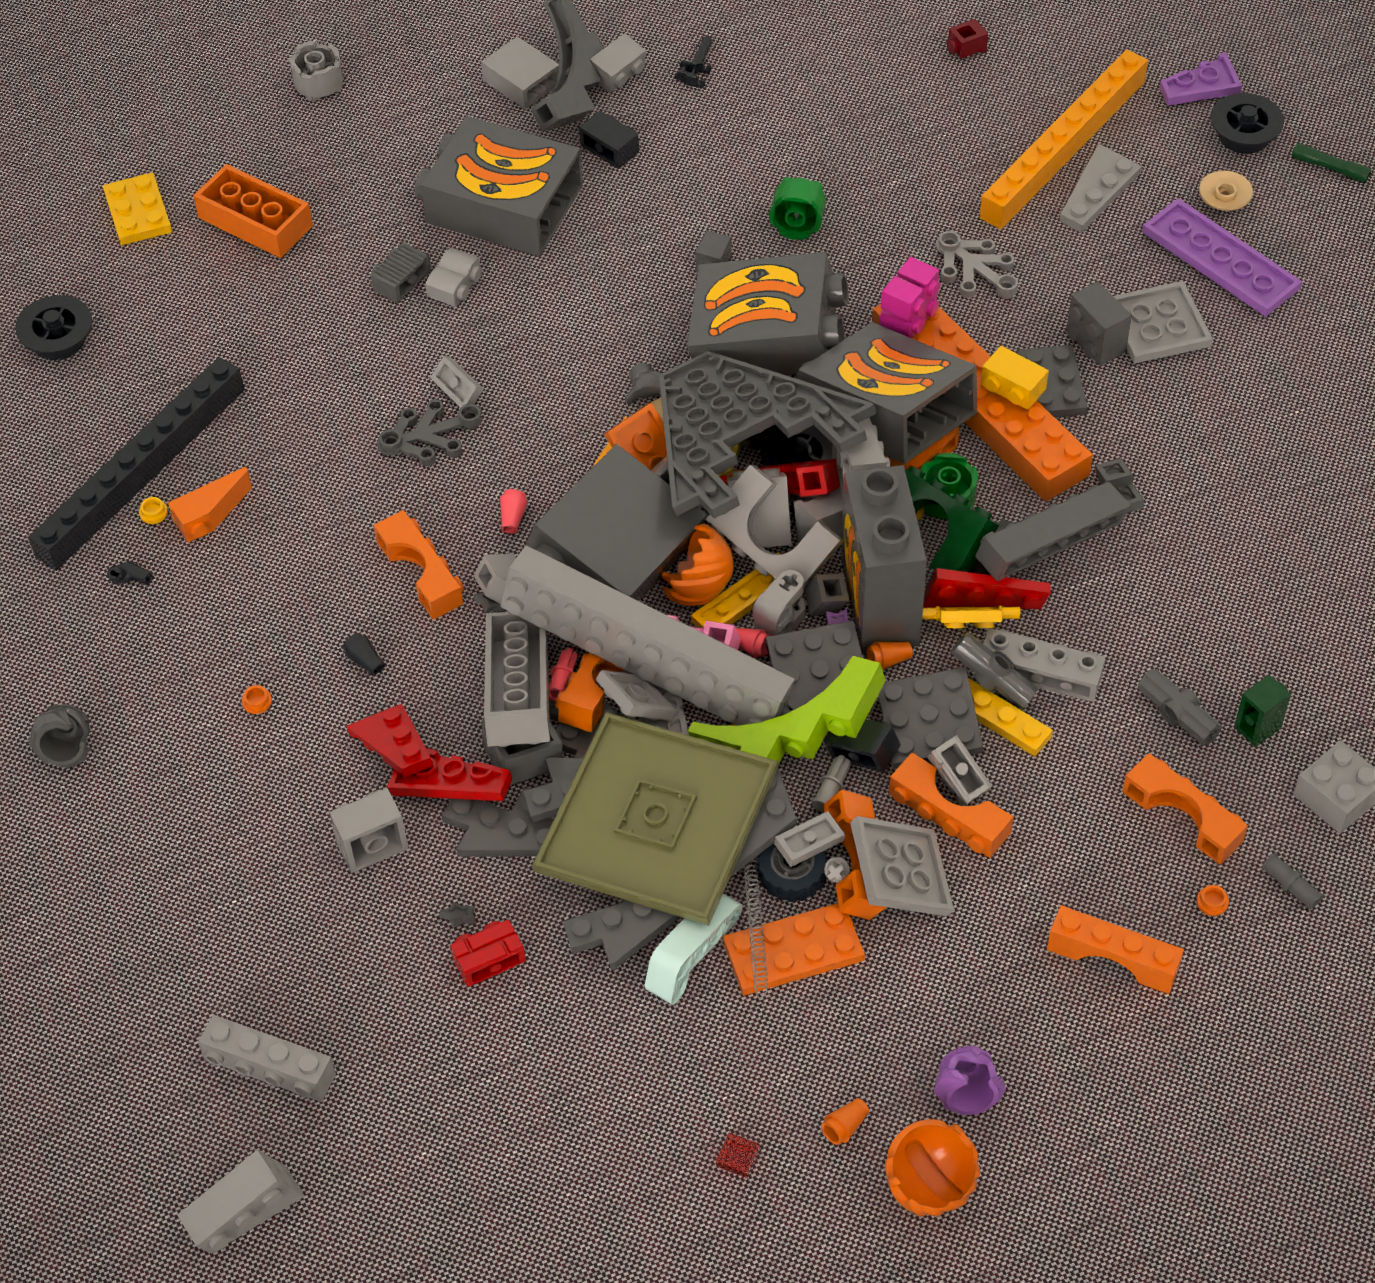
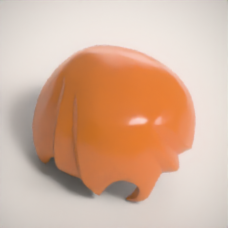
(704, 571)
(932, 1167)

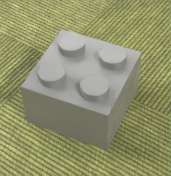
(1338, 786)
(369, 830)

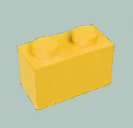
(1014, 377)

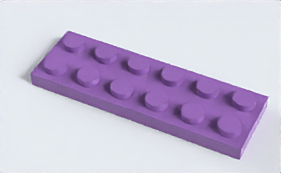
(1222, 257)

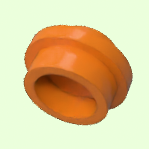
(256, 699)
(1212, 900)

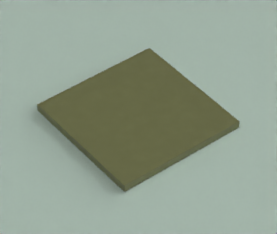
(656, 818)

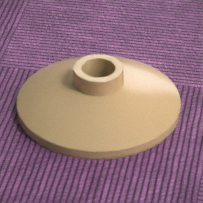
(1226, 190)

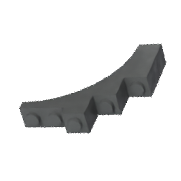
(576, 73)

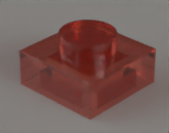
(737, 1155)

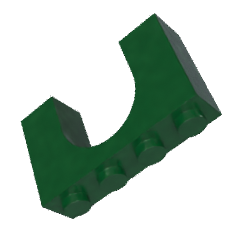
(965, 524)

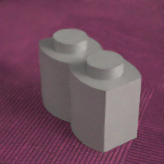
(453, 277)

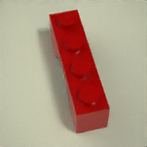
(805, 477)

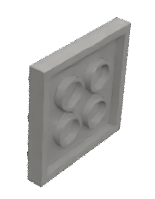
(1163, 322)
(901, 866)

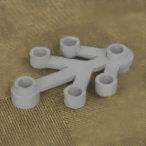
(951, 245)

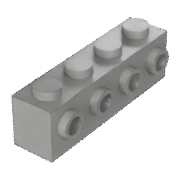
(1050, 665)
(267, 1058)

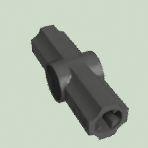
(994, 670)
(1179, 707)

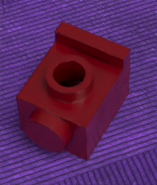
(967, 39)

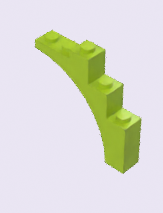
(800, 732)

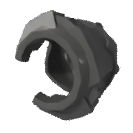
(61, 735)

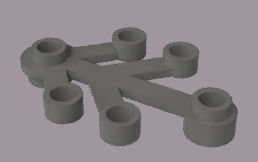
(396, 440)

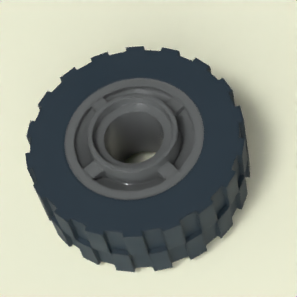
(787, 882)

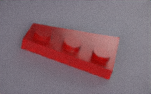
(393, 738)

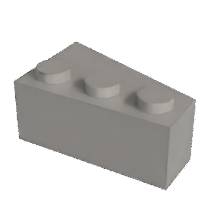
(822, 508)
(240, 1202)

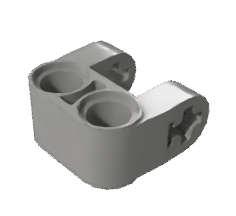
(775, 606)

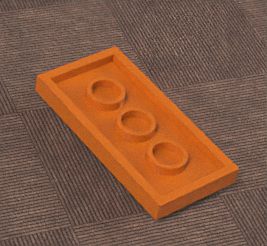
(795, 948)

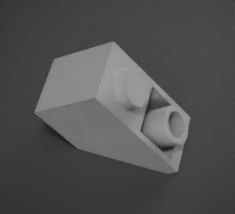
(492, 574)

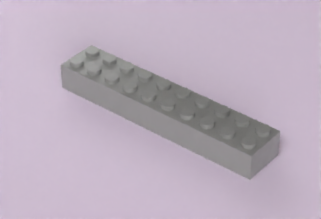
(643, 640)

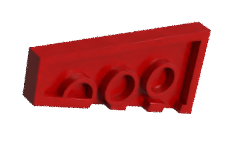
(968, 589)
(453, 780)

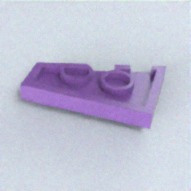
(1205, 82)

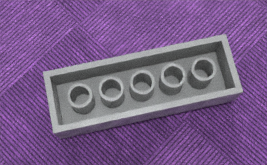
(515, 681)

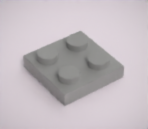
(635, 696)

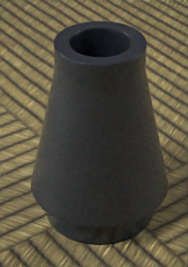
(361, 651)

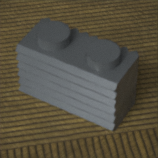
(400, 272)

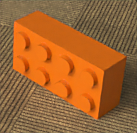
(253, 210)

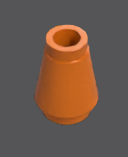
(889, 653)
(843, 1122)

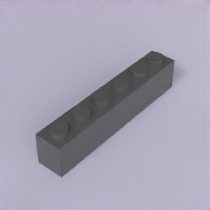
(1052, 530)

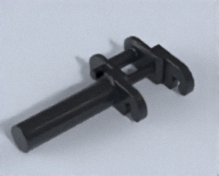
(695, 66)

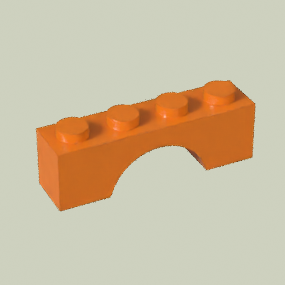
(402, 540)
(583, 700)
(1155, 784)
(980, 826)
(851, 890)
(1083, 935)

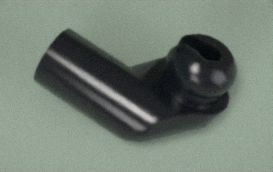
(127, 572)

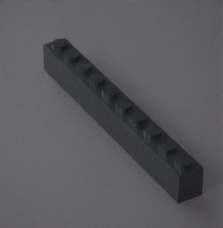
(136, 464)

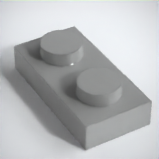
(456, 382)
(809, 838)

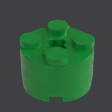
(797, 208)
(956, 475)

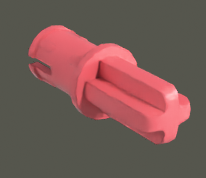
(561, 672)

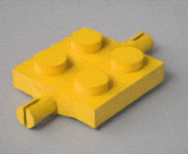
(981, 616)

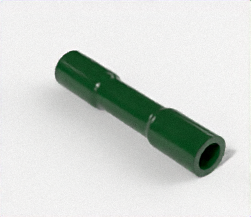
(1316, 157)

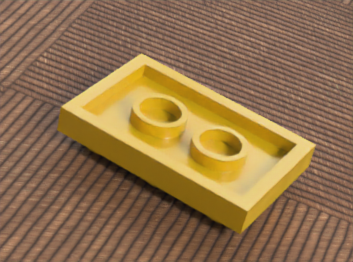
(137, 208)

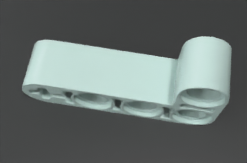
(684, 949)

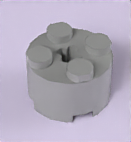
(316, 70)

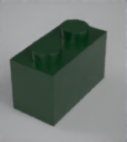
(1262, 710)

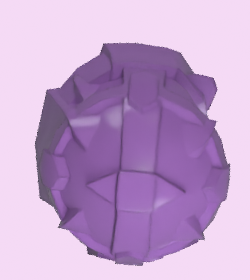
(968, 1081)

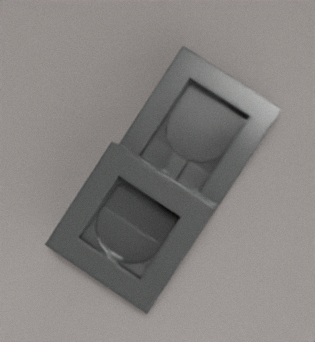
(1122, 479)

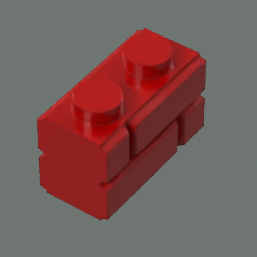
(487, 952)

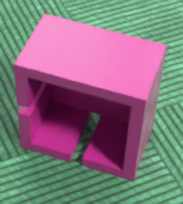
(912, 300)

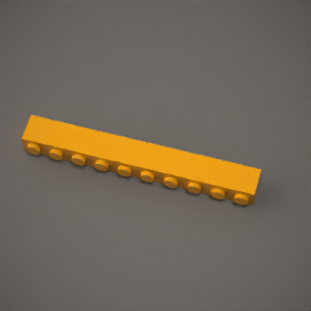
(1063, 139)

